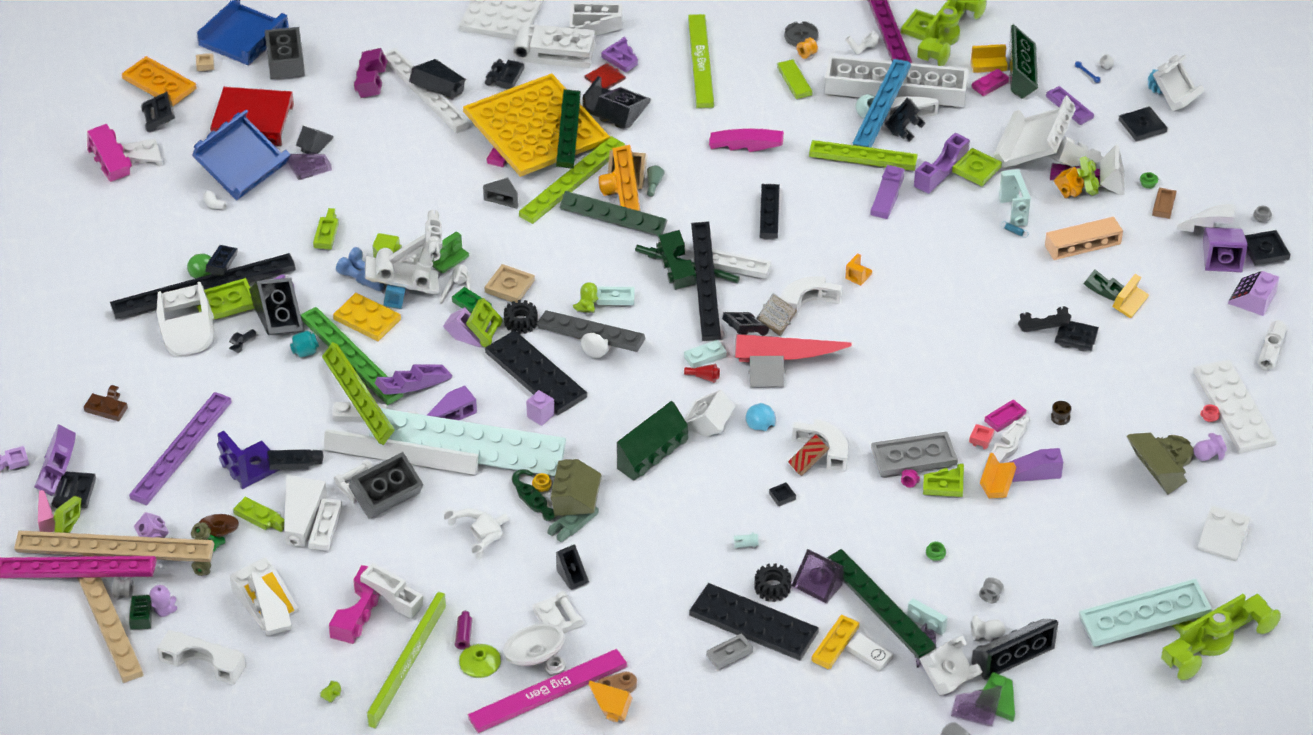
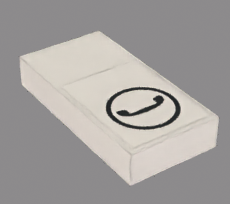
(869, 652)

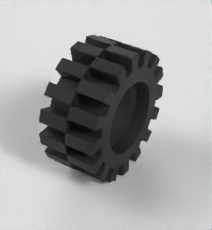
(520, 309)
(772, 591)

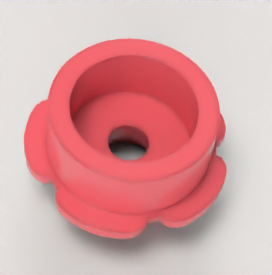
(1210, 413)

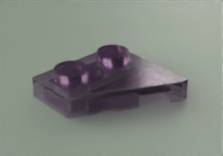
(309, 165)
(977, 706)

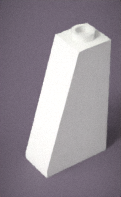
(301, 508)

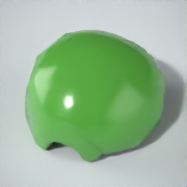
(197, 265)

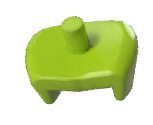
(331, 691)

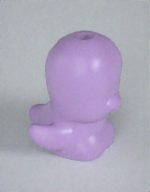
(1209, 448)
(161, 600)

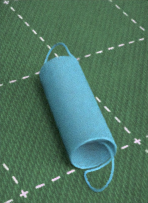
(1014, 229)

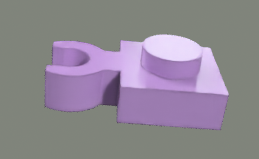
(14, 458)

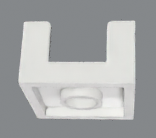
(948, 666)

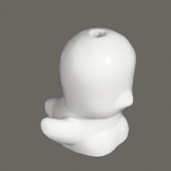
(989, 629)

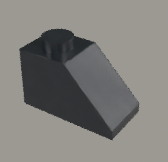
(312, 140)

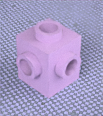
(151, 526)

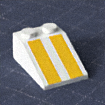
(269, 575)

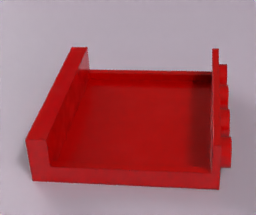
(265, 109)

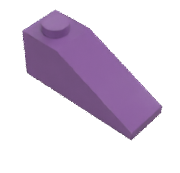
(455, 405)
(1039, 465)

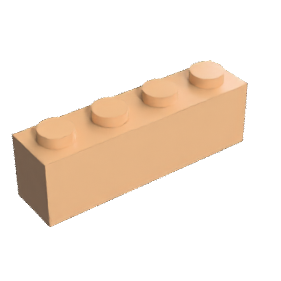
(1083, 238)

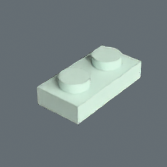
(615, 295)
(705, 354)
(923, 614)

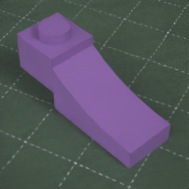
(888, 192)

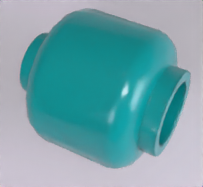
(304, 344)

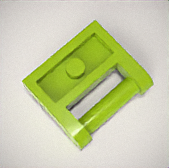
(479, 320)

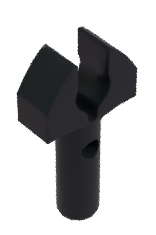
(238, 340)

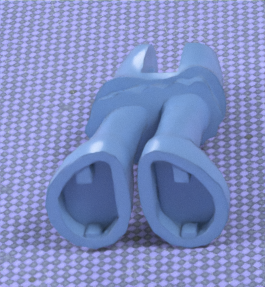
(349, 267)

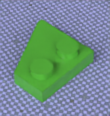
(1006, 703)

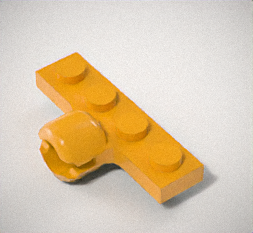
(622, 180)

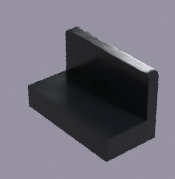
(592, 94)

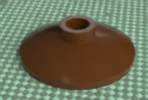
(220, 524)

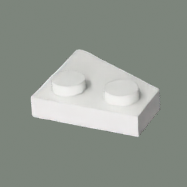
(143, 152)

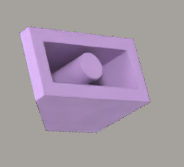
(459, 330)

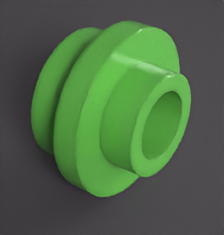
(1148, 180)
(935, 551)

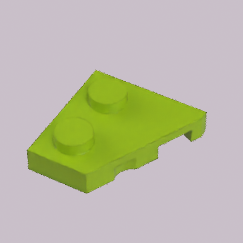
(944, 482)
(67, 515)

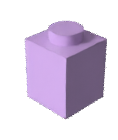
(540, 407)

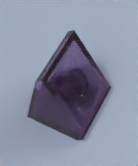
(818, 576)

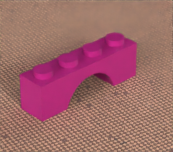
(349, 622)

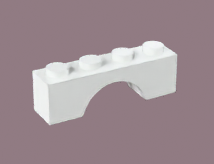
(179, 648)

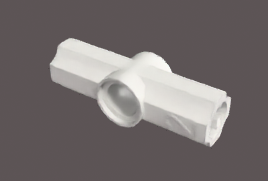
(1272, 345)

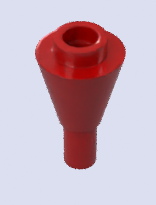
(707, 372)

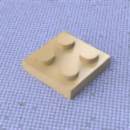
(509, 283)

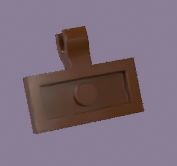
(107, 406)

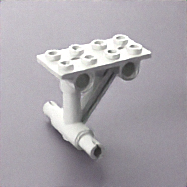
(419, 276)

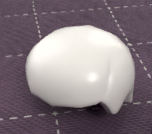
(594, 345)

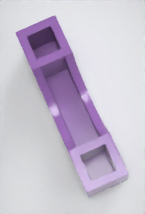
(930, 175)

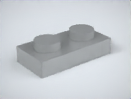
(729, 651)

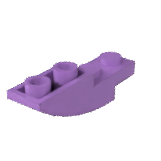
(56, 459)

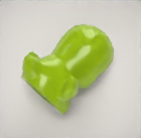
(588, 297)

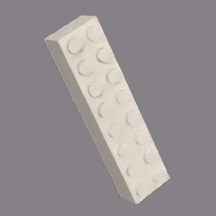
(864, 76)

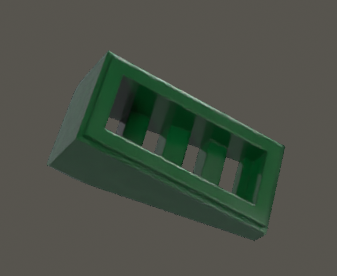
(144, 617)

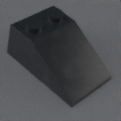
(620, 107)
(277, 306)

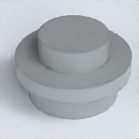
(1262, 213)

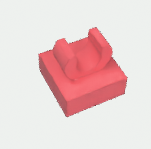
(981, 436)

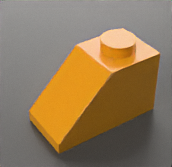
(611, 700)

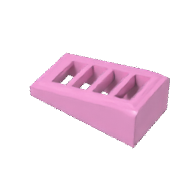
(45, 517)

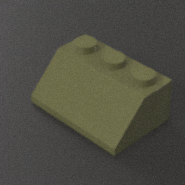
(1158, 461)
(575, 488)

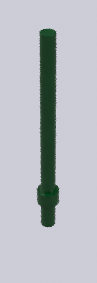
(653, 253)

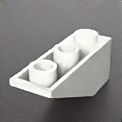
(1070, 153)
(272, 609)

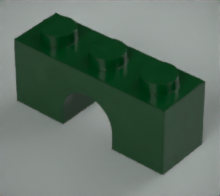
(679, 273)

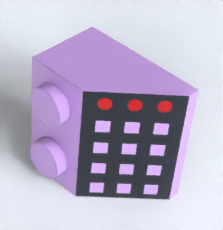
(1255, 292)

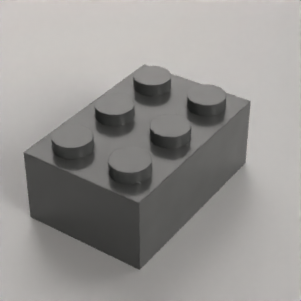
(284, 53)
(385, 485)

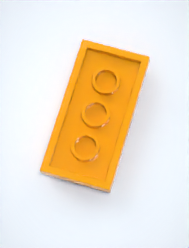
(157, 79)

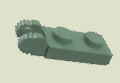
(570, 524)

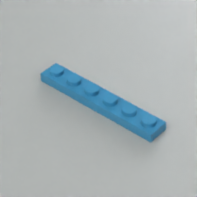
(882, 103)

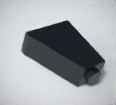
(437, 78)

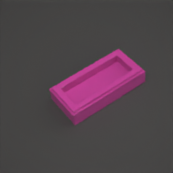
(1005, 415)

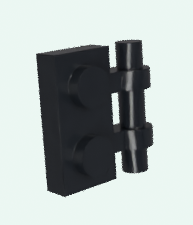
(509, 73)
(1077, 335)

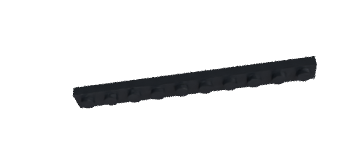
(252, 272)

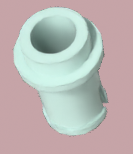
(746, 540)

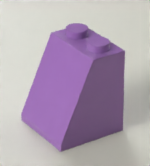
(1224, 249)

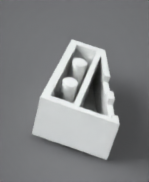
(596, 16)

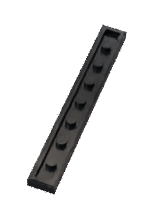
(705, 281)

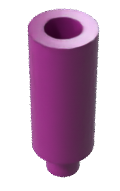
(463, 630)

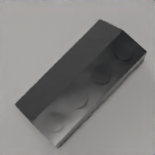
(1016, 647)

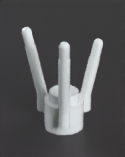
(459, 276)

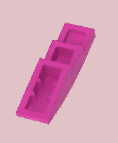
(748, 137)

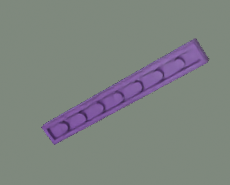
(180, 448)

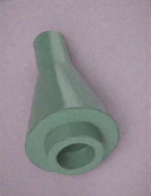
(655, 174)

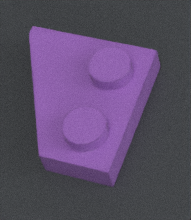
(620, 55)

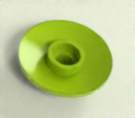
(480, 660)

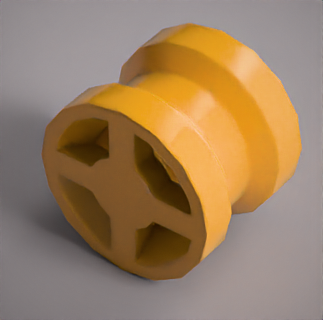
(807, 47)

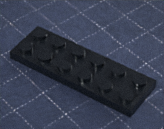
(535, 371)
(754, 621)

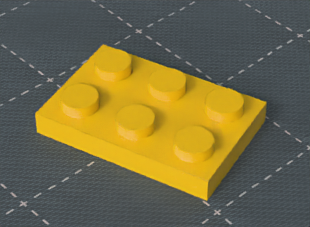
(366, 316)

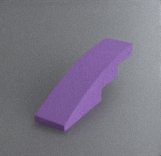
(417, 378)

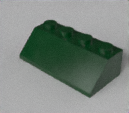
(1022, 63)
(651, 441)

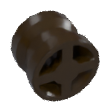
(1061, 412)

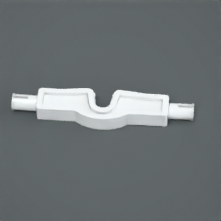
(1011, 438)

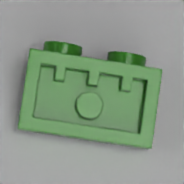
(450, 253)

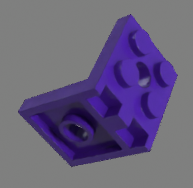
(239, 461)

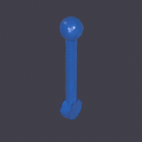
(1078, 64)

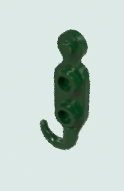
(532, 496)

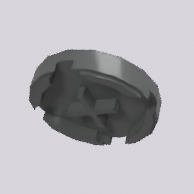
(798, 32)

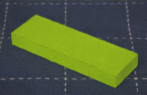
(794, 79)

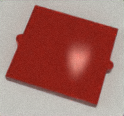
(608, 74)

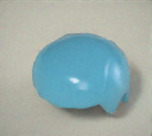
(760, 417)

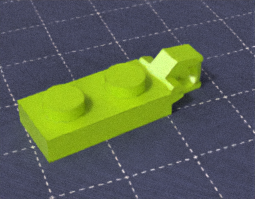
(326, 230)
(259, 514)

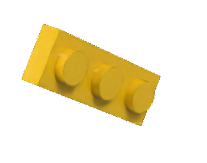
(835, 642)

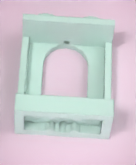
(1010, 184)

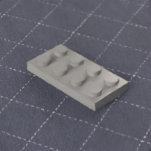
(914, 453)

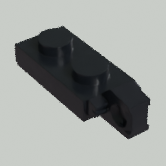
(293, 459)

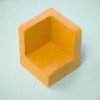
(856, 272)

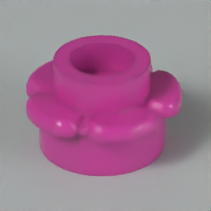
(910, 478)

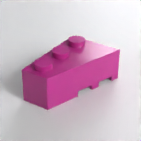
(108, 152)

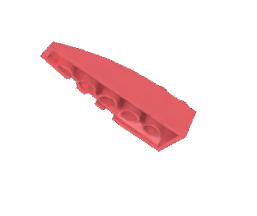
(788, 347)

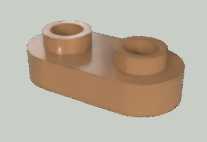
(618, 681)

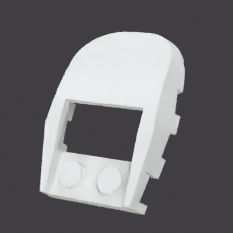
(190, 332)

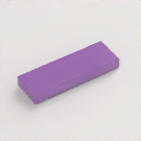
(1081, 113)

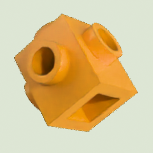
(1069, 182)

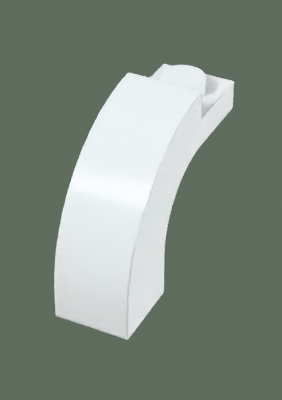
(811, 289)
(837, 454)

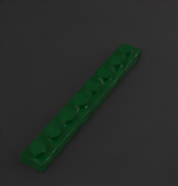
(883, 606)

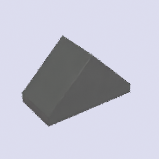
(501, 192)

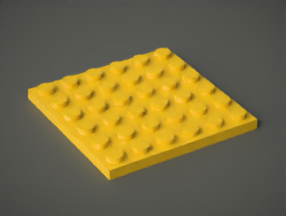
(526, 124)

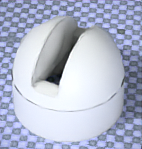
(1106, 61)

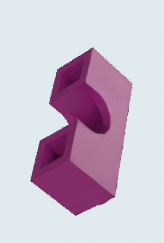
(367, 78)

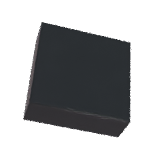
(782, 494)

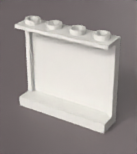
(1035, 135)

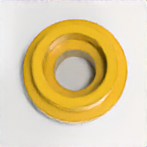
(542, 482)

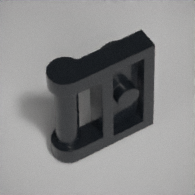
(162, 108)
(744, 322)
(81, 487)

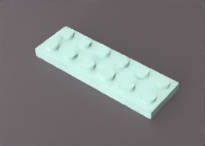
(1145, 612)

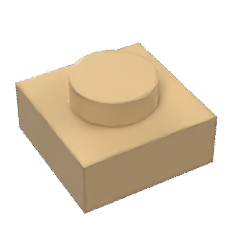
(204, 62)

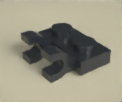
(901, 117)

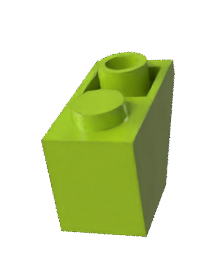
(386, 241)

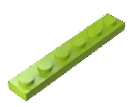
(862, 155)

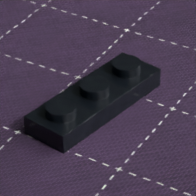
(221, 260)

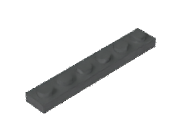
(579, 327)

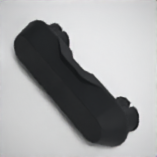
(1028, 324)

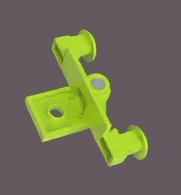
(940, 29)
(1215, 632)

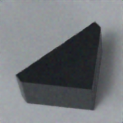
(571, 567)

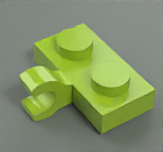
(1087, 173)

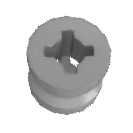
(123, 587)
(991, 590)

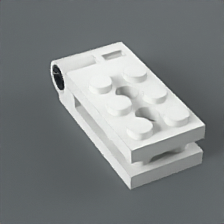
(554, 45)

